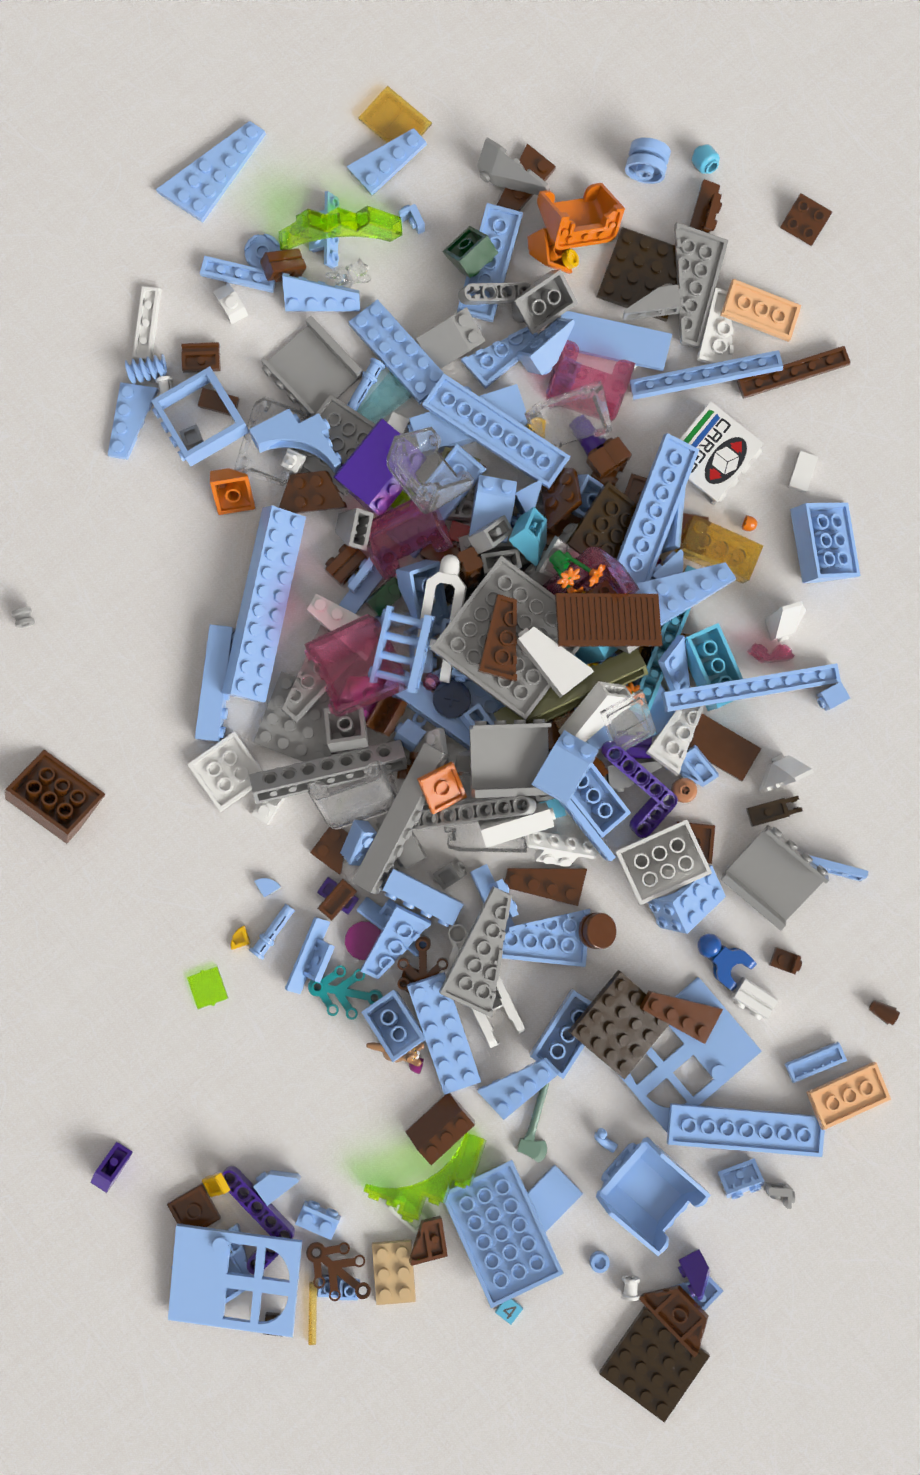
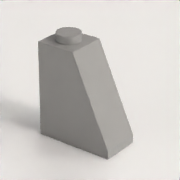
(354, 527)

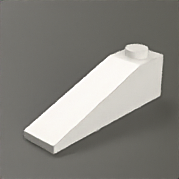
(785, 621)
(783, 772)

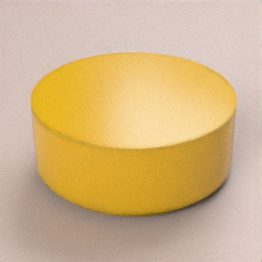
(570, 258)

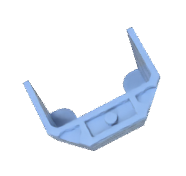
(648, 1192)

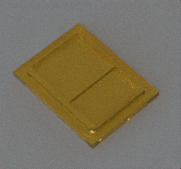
(393, 116)

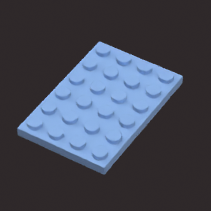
(502, 1234)

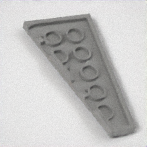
(697, 269)
(306, 688)
(478, 963)

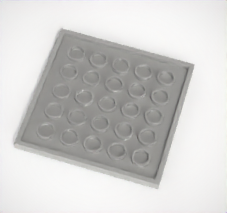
(465, 635)

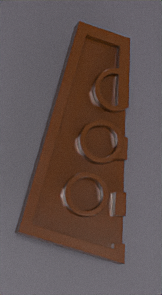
(500, 643)

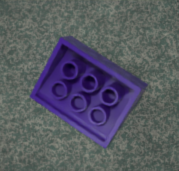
(367, 473)

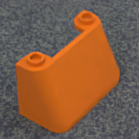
(583, 220)

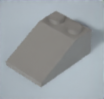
(545, 300)
(451, 338)

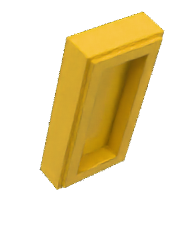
(215, 1185)

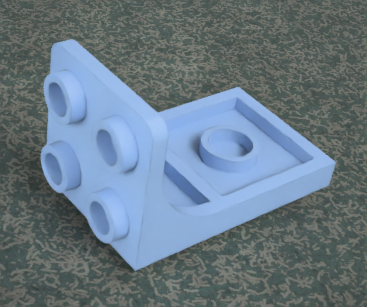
(688, 905)

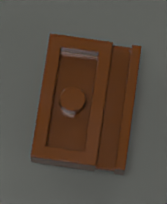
(200, 356)

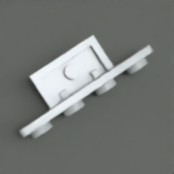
(558, 848)

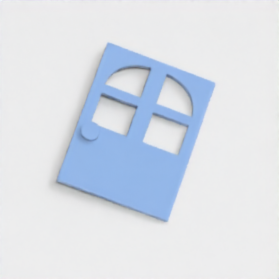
(722, 1056)
(202, 1279)

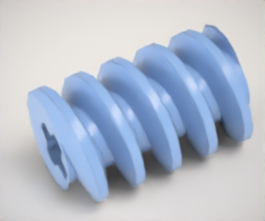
(147, 369)

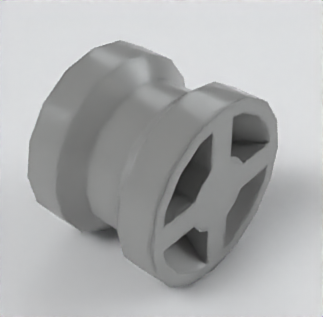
(23, 617)

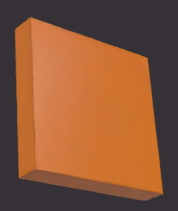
(442, 787)

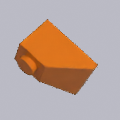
(543, 250)
(231, 491)

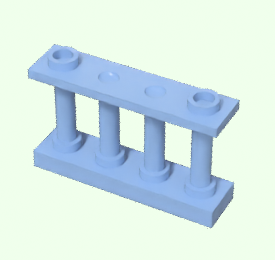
(420, 643)

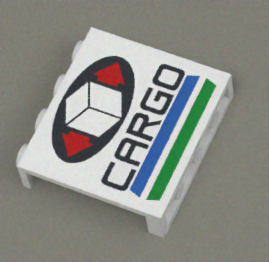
(723, 451)

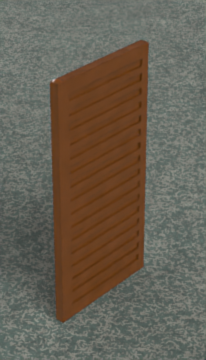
(607, 620)

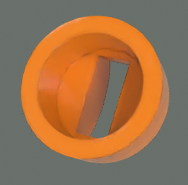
(749, 523)

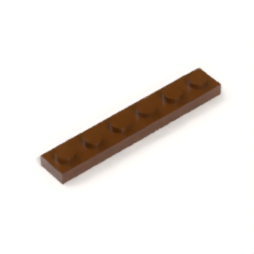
(794, 372)

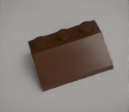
(440, 1128)

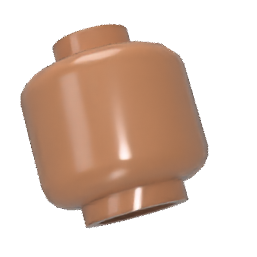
(677, 788)

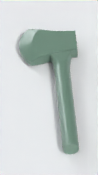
(528, 1145)

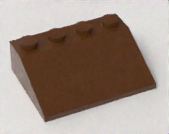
(54, 796)

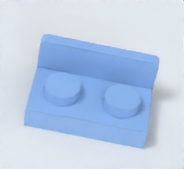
(741, 1179)
(318, 1219)

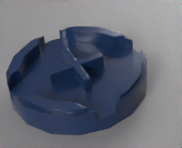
(451, 699)

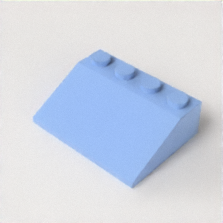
(825, 542)

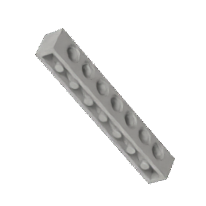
(330, 770)

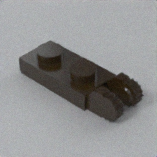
(771, 811)

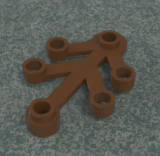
(422, 964)
(335, 1268)

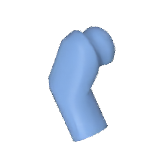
(601, 1137)

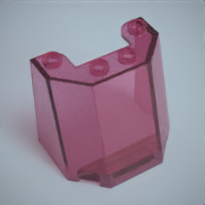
(345, 663)

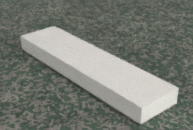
(146, 323)

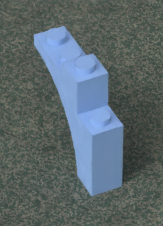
(288, 432)

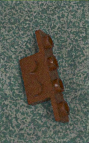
(706, 207)

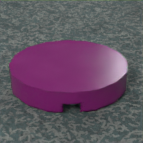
(361, 939)

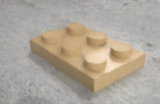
(393, 1272)

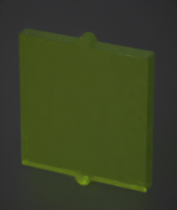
(207, 987)

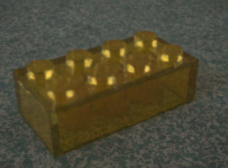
(712, 544)

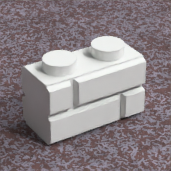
(755, 998)

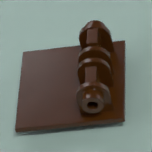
(806, 219)

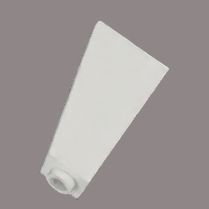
(554, 663)
(586, 718)
(510, 828)

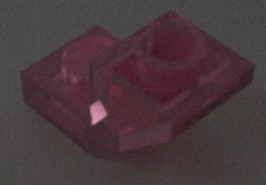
(778, 654)

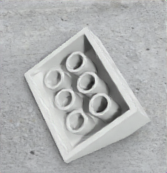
(663, 862)

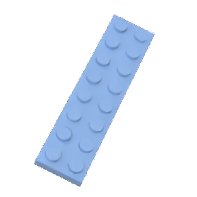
(496, 431)
(657, 507)
(744, 1130)

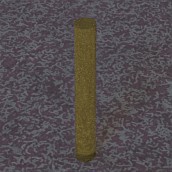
(312, 1314)

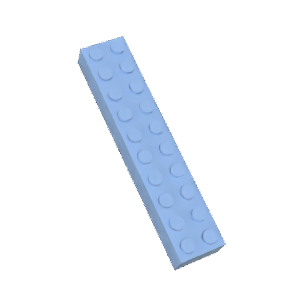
(263, 604)

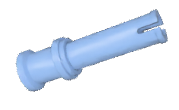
(368, 378)
(267, 939)

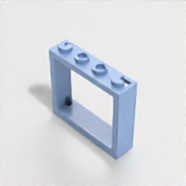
(215, 442)

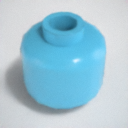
(705, 159)

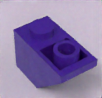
(697, 1272)

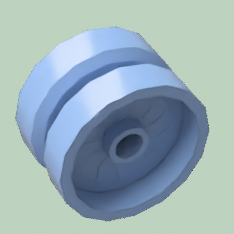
(647, 160)

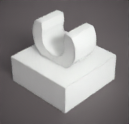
(293, 460)

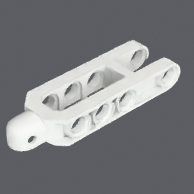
(447, 574)
(457, 936)

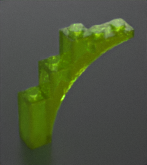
(340, 223)
(412, 1198)

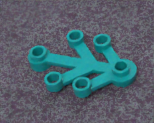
(341, 991)

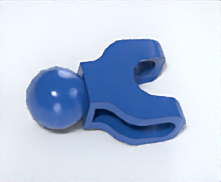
(723, 959)

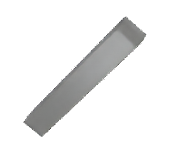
(478, 812)

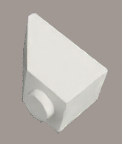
(230, 303)

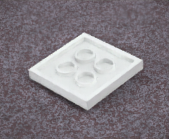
(225, 771)

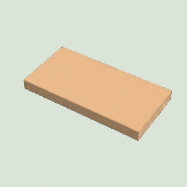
(760, 310)
(848, 1095)

